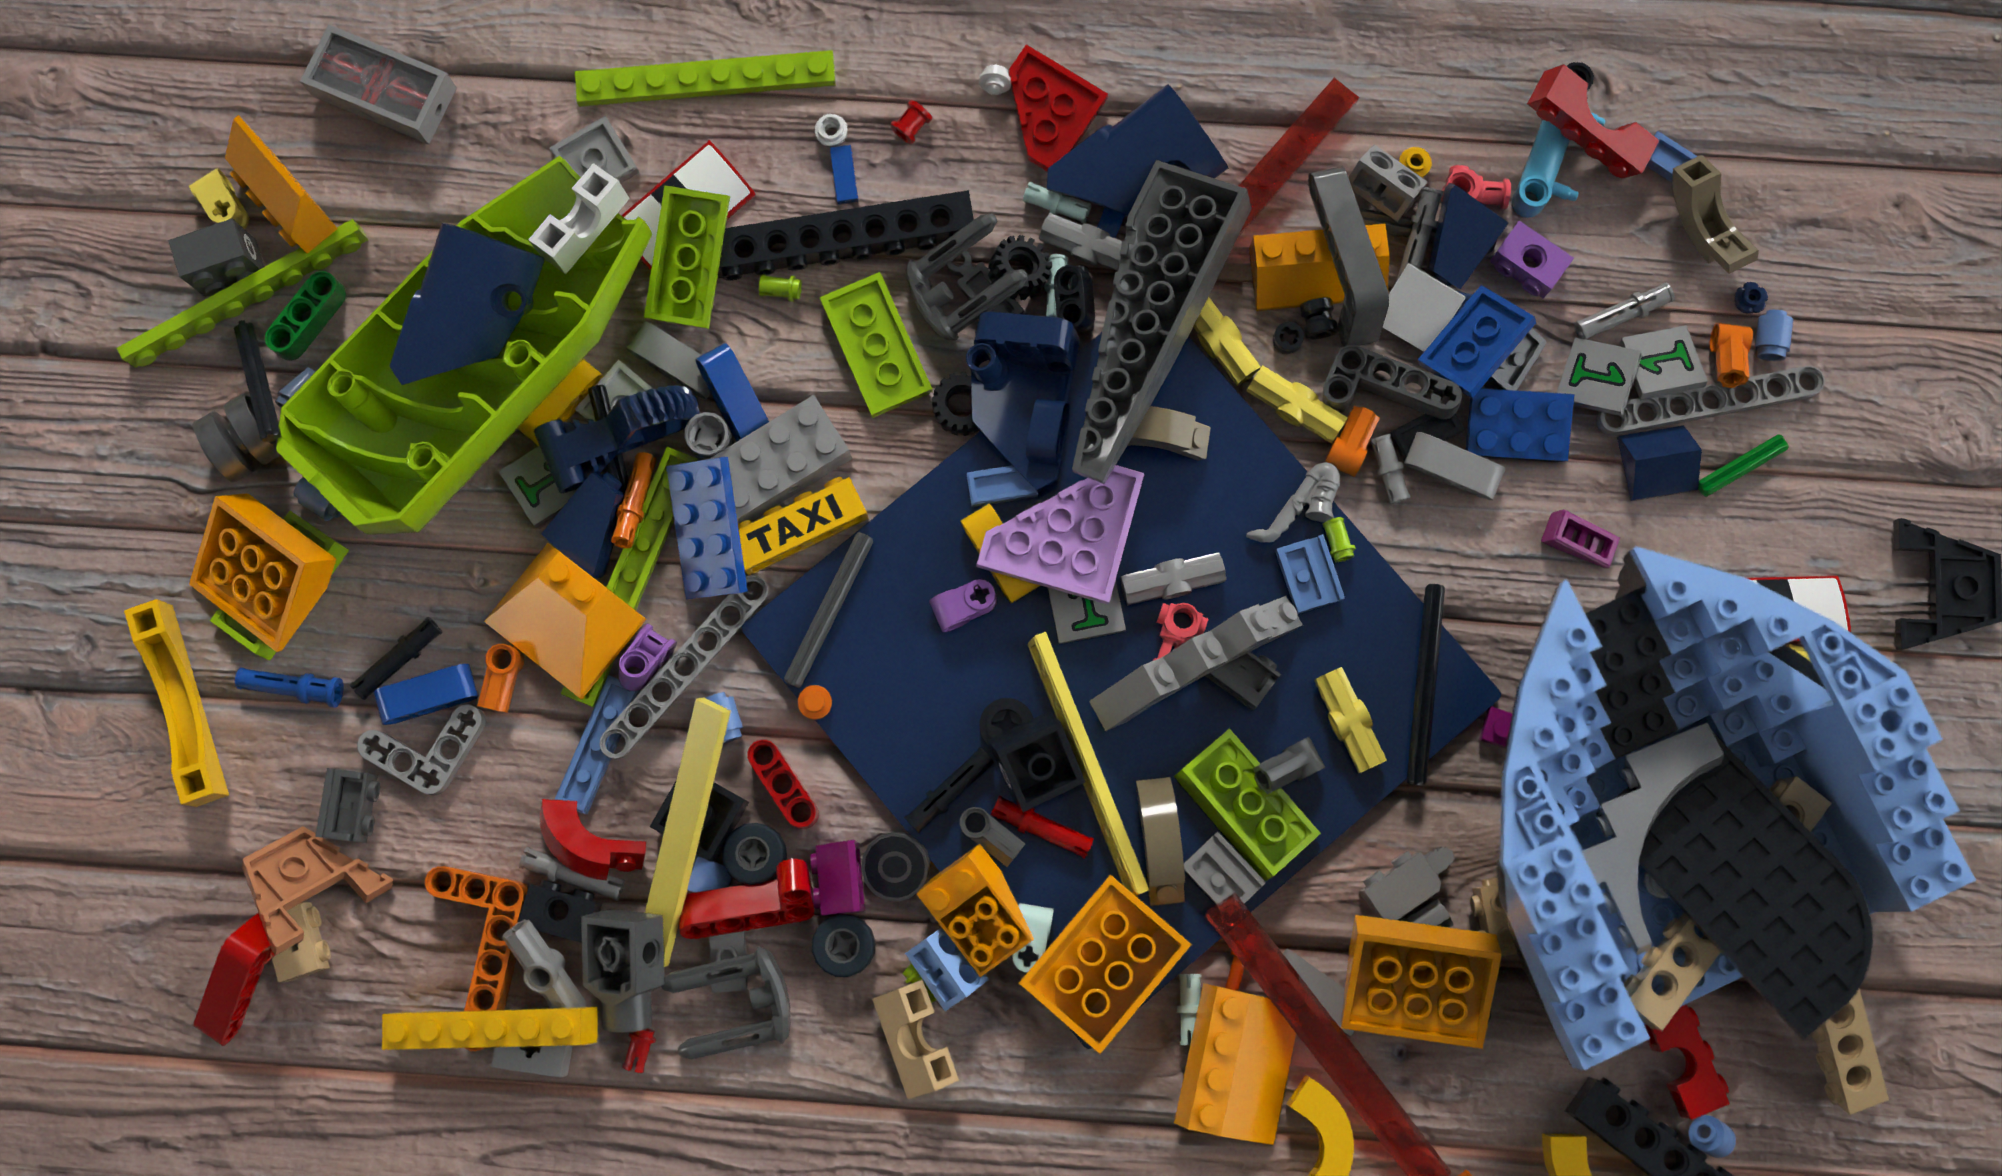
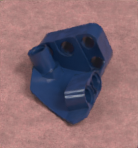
(1118, 158)
(463, 304)
(1024, 389)

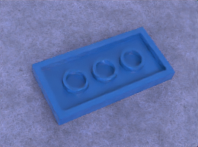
(707, 528)

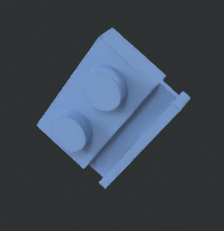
(1309, 574)

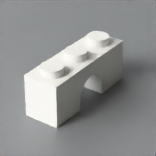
(596, 204)

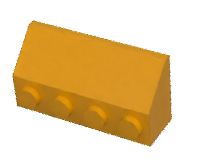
(276, 189)
(1300, 268)

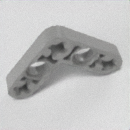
(434, 760)

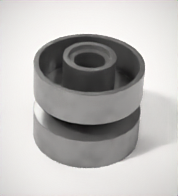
(229, 443)

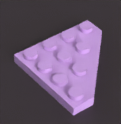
(1069, 539)

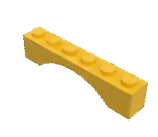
(193, 752)
(490, 1028)

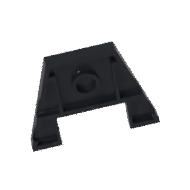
(1962, 585)

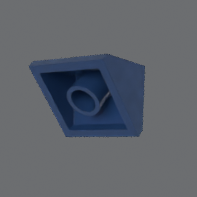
(1660, 462)

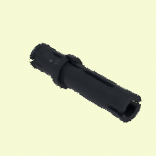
(406, 649)
(949, 790)

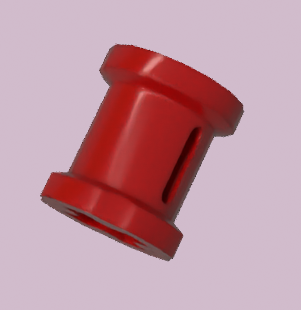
(911, 122)

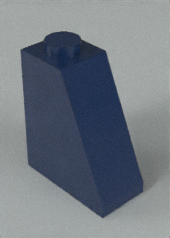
(1462, 236)
(587, 523)

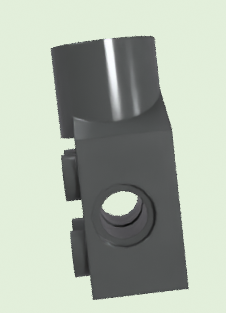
(623, 965)

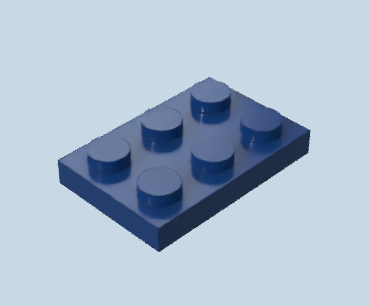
(1477, 340)
(1520, 424)

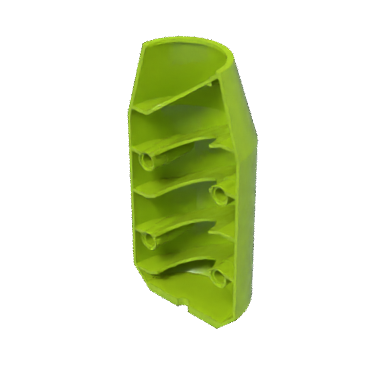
(403, 451)

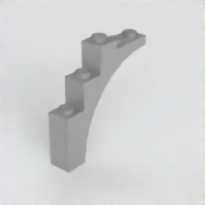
(1194, 660)
(1657, 775)

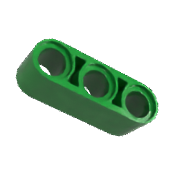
(306, 299)

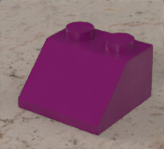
(838, 877)

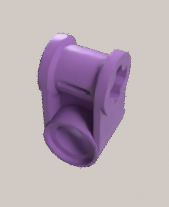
(956, 606)
(646, 652)

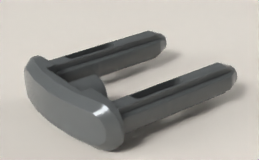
(930, 300)
(772, 994)

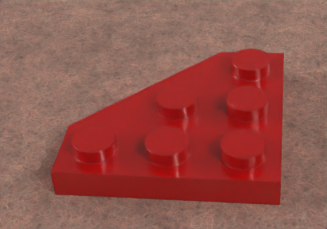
(1051, 106)

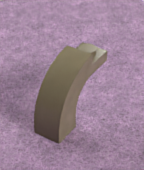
(1704, 218)
(1173, 432)
(1161, 841)

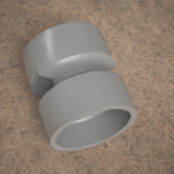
(707, 435)

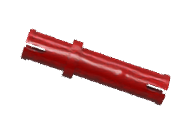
(1042, 827)

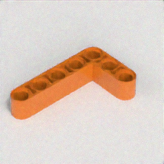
(490, 943)

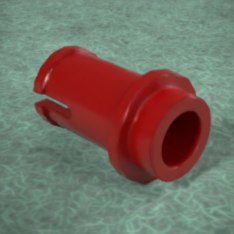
(638, 1047)

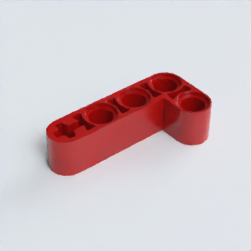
(750, 906)
(233, 981)

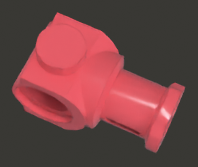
(1483, 191)
(1174, 635)

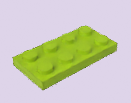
(876, 344)

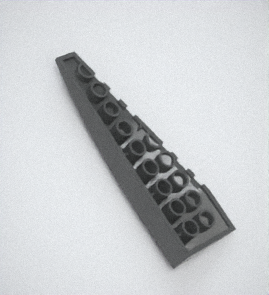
(1165, 274)

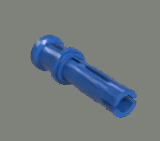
(304, 688)

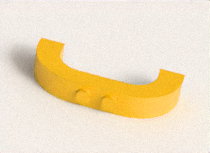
(1331, 1126)

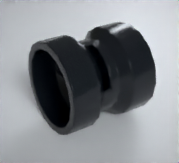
(1318, 318)

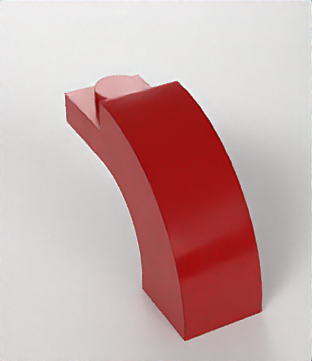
(581, 849)

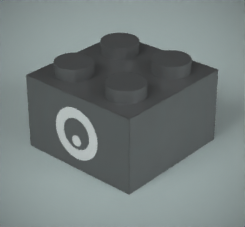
(216, 256)

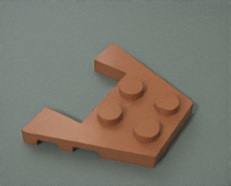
(295, 871)

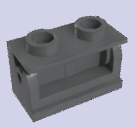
(1246, 678)
(348, 805)

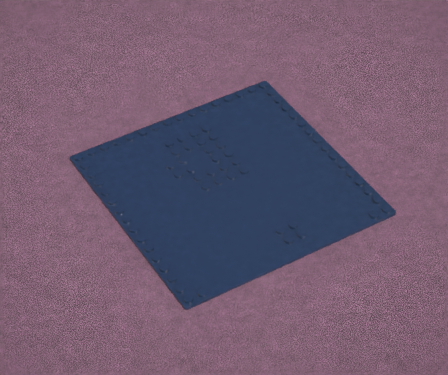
(916, 695)

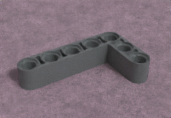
(1353, 256)

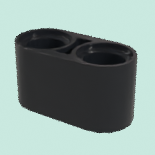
(1081, 296)

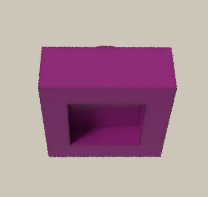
(1496, 727)

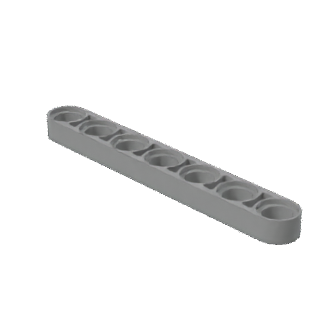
(1726, 401)
(675, 681)

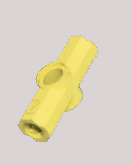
(1223, 341)
(1296, 404)
(1350, 720)

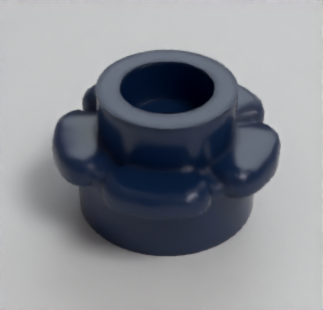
(1749, 306)

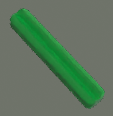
(1742, 465)

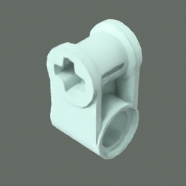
(1039, 923)

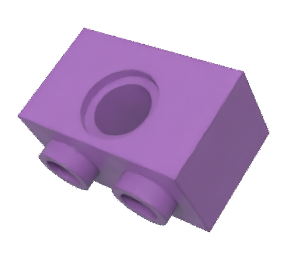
(1549, 260)

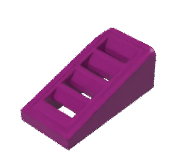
(1561, 529)

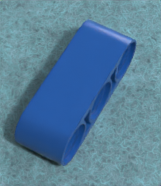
(731, 391)
(425, 694)

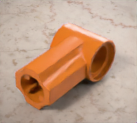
(1731, 348)
(1350, 447)
(500, 682)

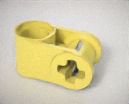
(219, 198)

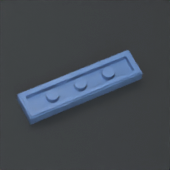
(588, 761)

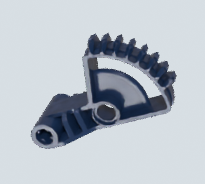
(634, 421)

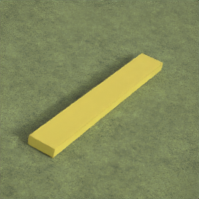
(1095, 783)
(687, 816)

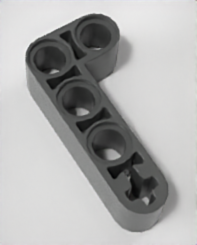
(1392, 389)

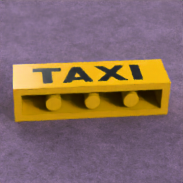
(801, 524)

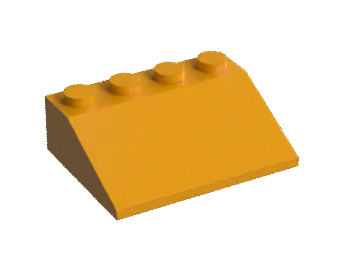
(260, 568)
(1105, 964)
(1420, 981)
(1236, 1067)

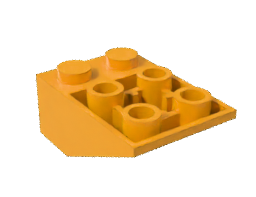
(977, 910)

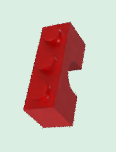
(1699, 1087)

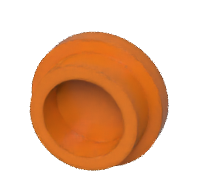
(814, 702)

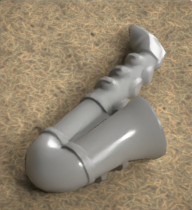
(1316, 491)

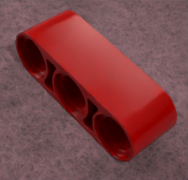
(771, 772)

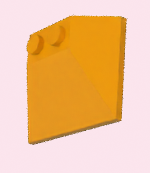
(565, 620)

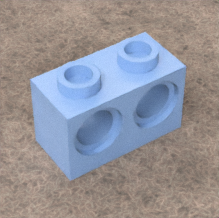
(944, 969)

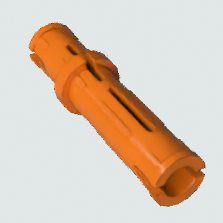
(630, 511)

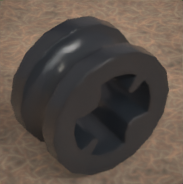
(1291, 328)

